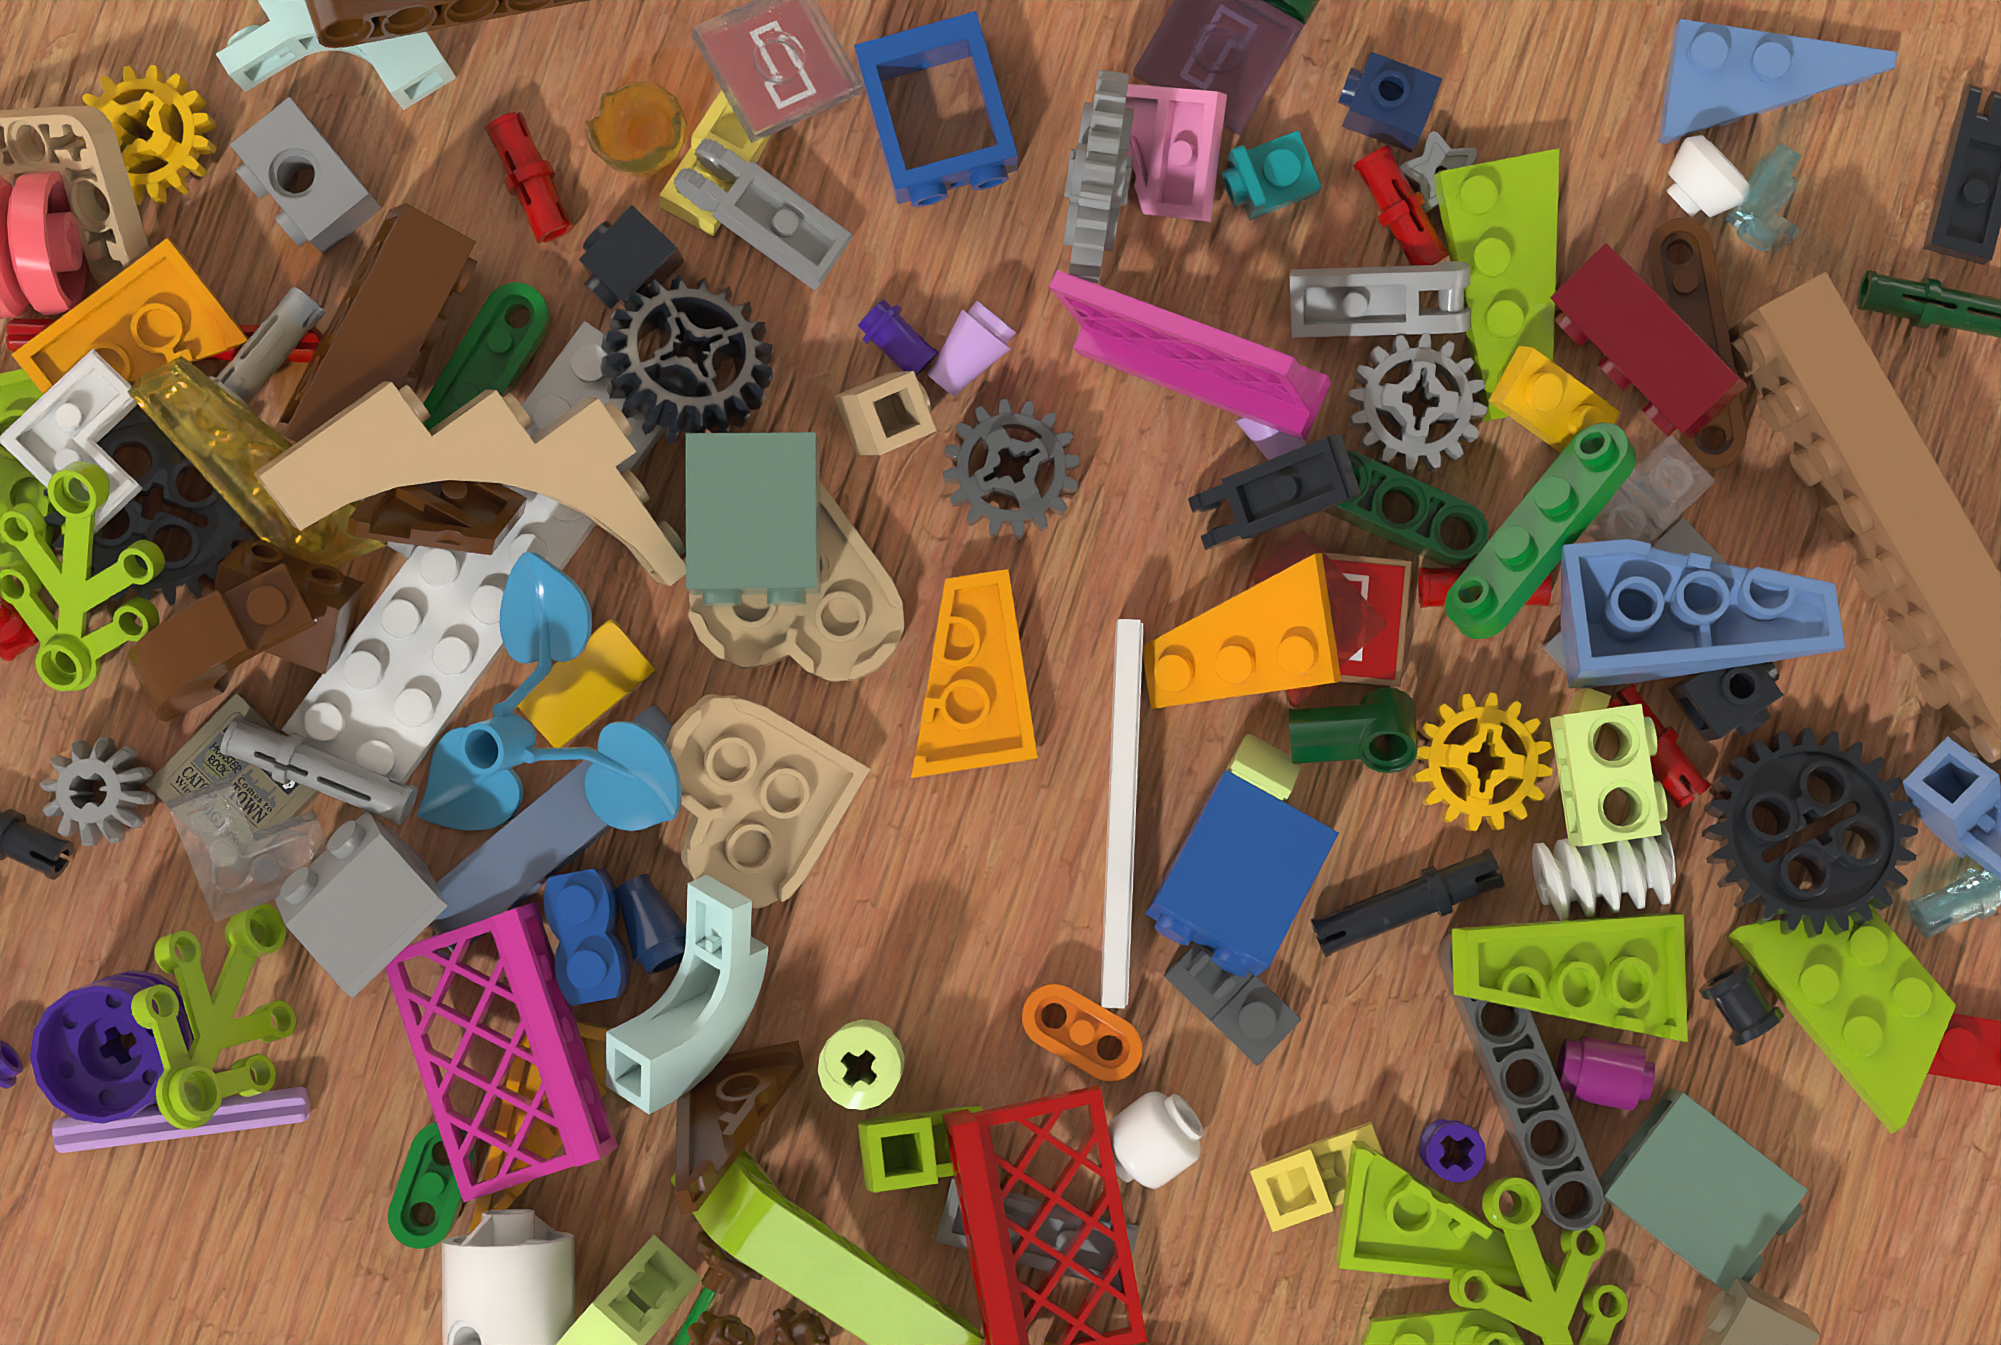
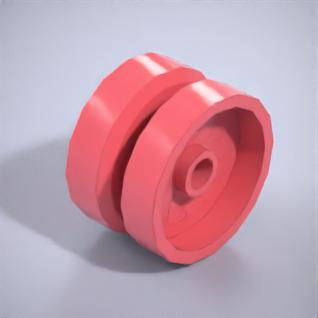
(39, 247)

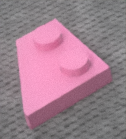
(1175, 149)

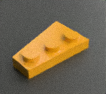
(136, 322)
(1251, 644)
(976, 685)

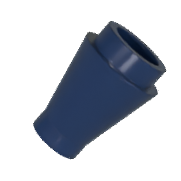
(651, 925)

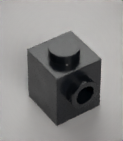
(627, 258)

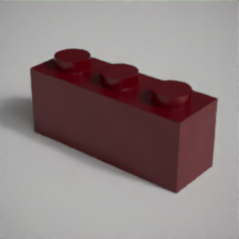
(1645, 344)

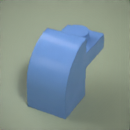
(1959, 803)

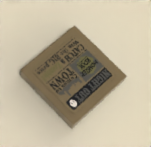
(201, 764)

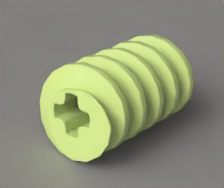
(868, 1089)

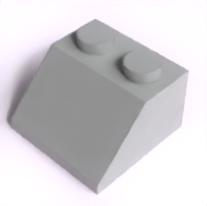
(360, 901)

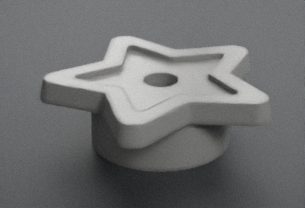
(1434, 155)

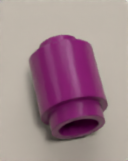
(1605, 1072)

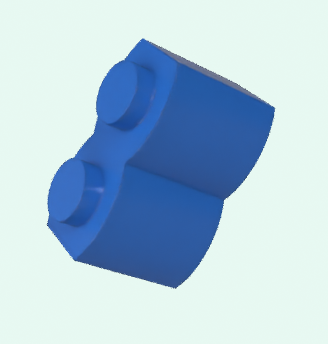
(584, 918)

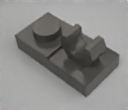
(1236, 1005)

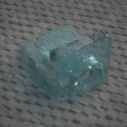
(1769, 189)

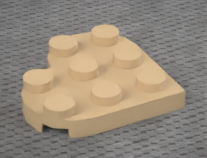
(835, 634)
(757, 795)

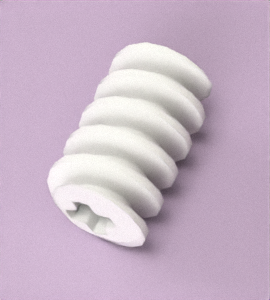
(1604, 872)

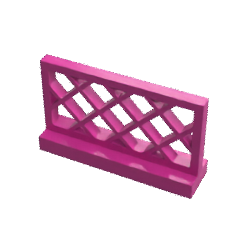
(1192, 357)
(553, 1040)

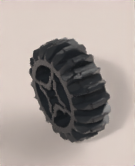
(700, 330)

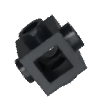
(1716, 710)

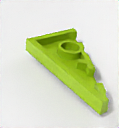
(1412, 1229)

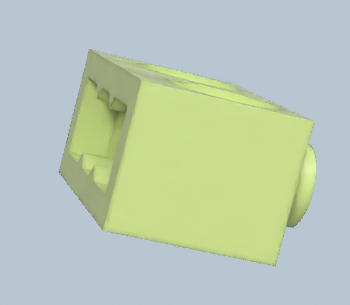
(1589, 778)
(635, 1300)

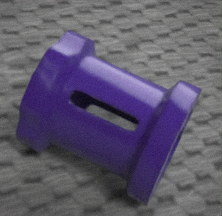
(1471, 1148)

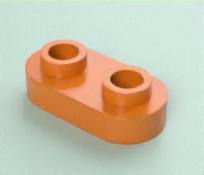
(1081, 1031)

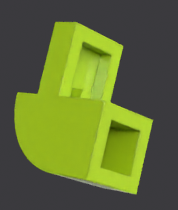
(905, 1149)

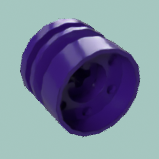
(81, 1053)

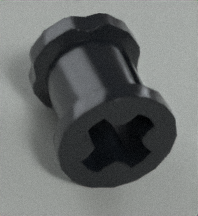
(1741, 1003)

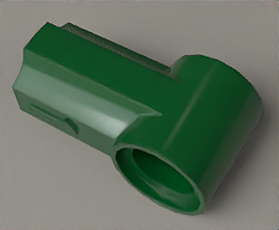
(1375, 731)

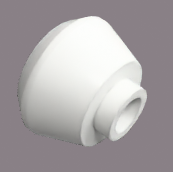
(1705, 179)

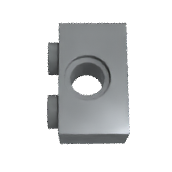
(282, 146)

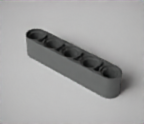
(1524, 1110)

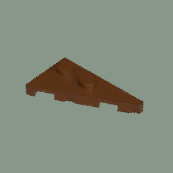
(724, 1114)

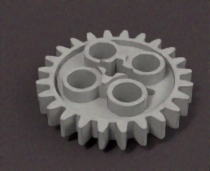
(1098, 175)

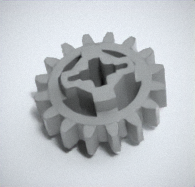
(1444, 404)

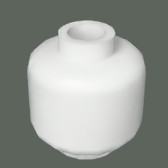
(1155, 1139)

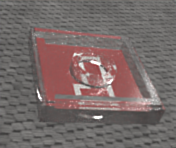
(776, 63)

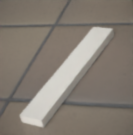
(1121, 814)

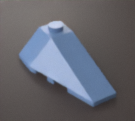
(1667, 614)

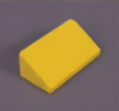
(586, 686)

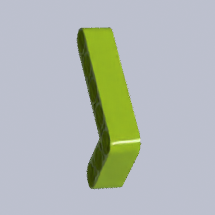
(821, 1266)

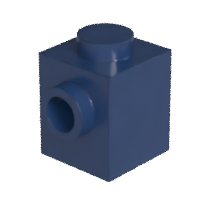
(1389, 101)

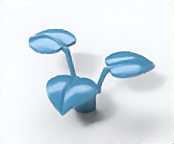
(471, 772)

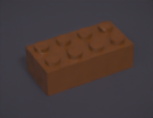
(382, 318)

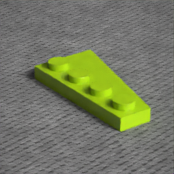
(1505, 227)

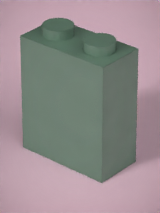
(753, 517)
(1701, 1190)

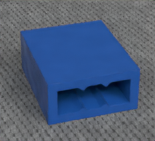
(1240, 876)

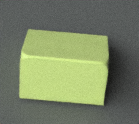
(1264, 767)

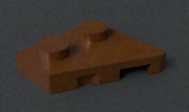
(440, 515)

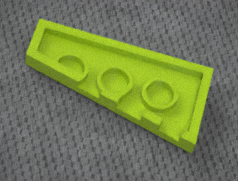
(1586, 970)

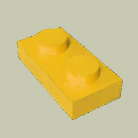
(1548, 399)

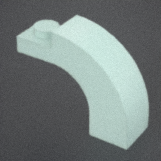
(407, 64)
(702, 1010)

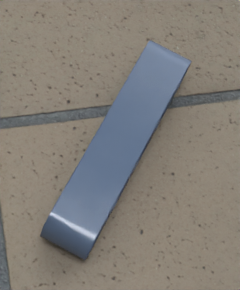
(528, 848)

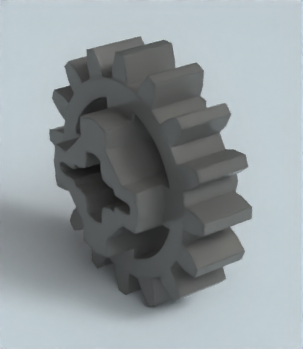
(997, 444)

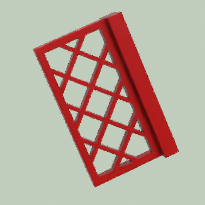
(987, 1224)

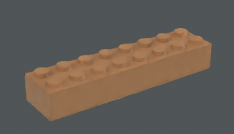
(1883, 501)

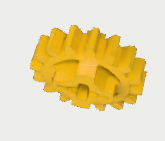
(156, 113)
(1484, 732)

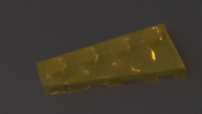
(228, 448)

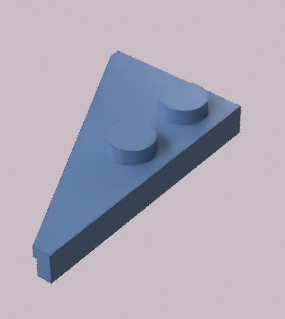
(1736, 72)

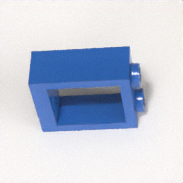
(920, 50)

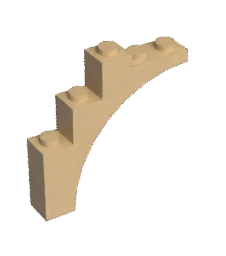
(385, 446)

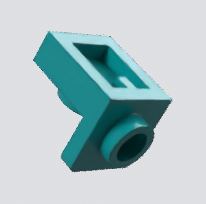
(1270, 175)

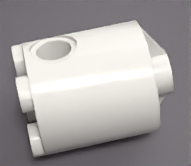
(508, 1282)

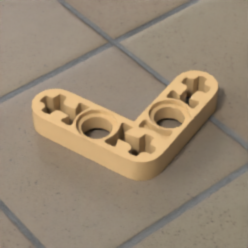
(81, 167)

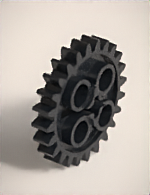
(208, 543)
(1839, 881)

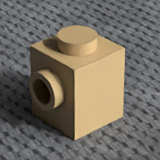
(886, 413)

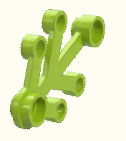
(71, 580)
(188, 1087)
(1547, 1307)

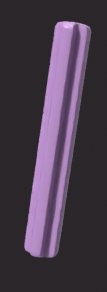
(149, 1125)

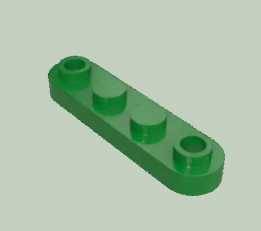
(491, 351)
(1535, 532)

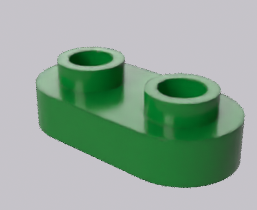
(429, 1181)

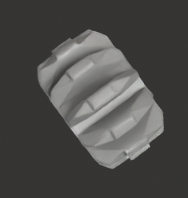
(73, 793)

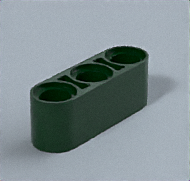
(1428, 507)

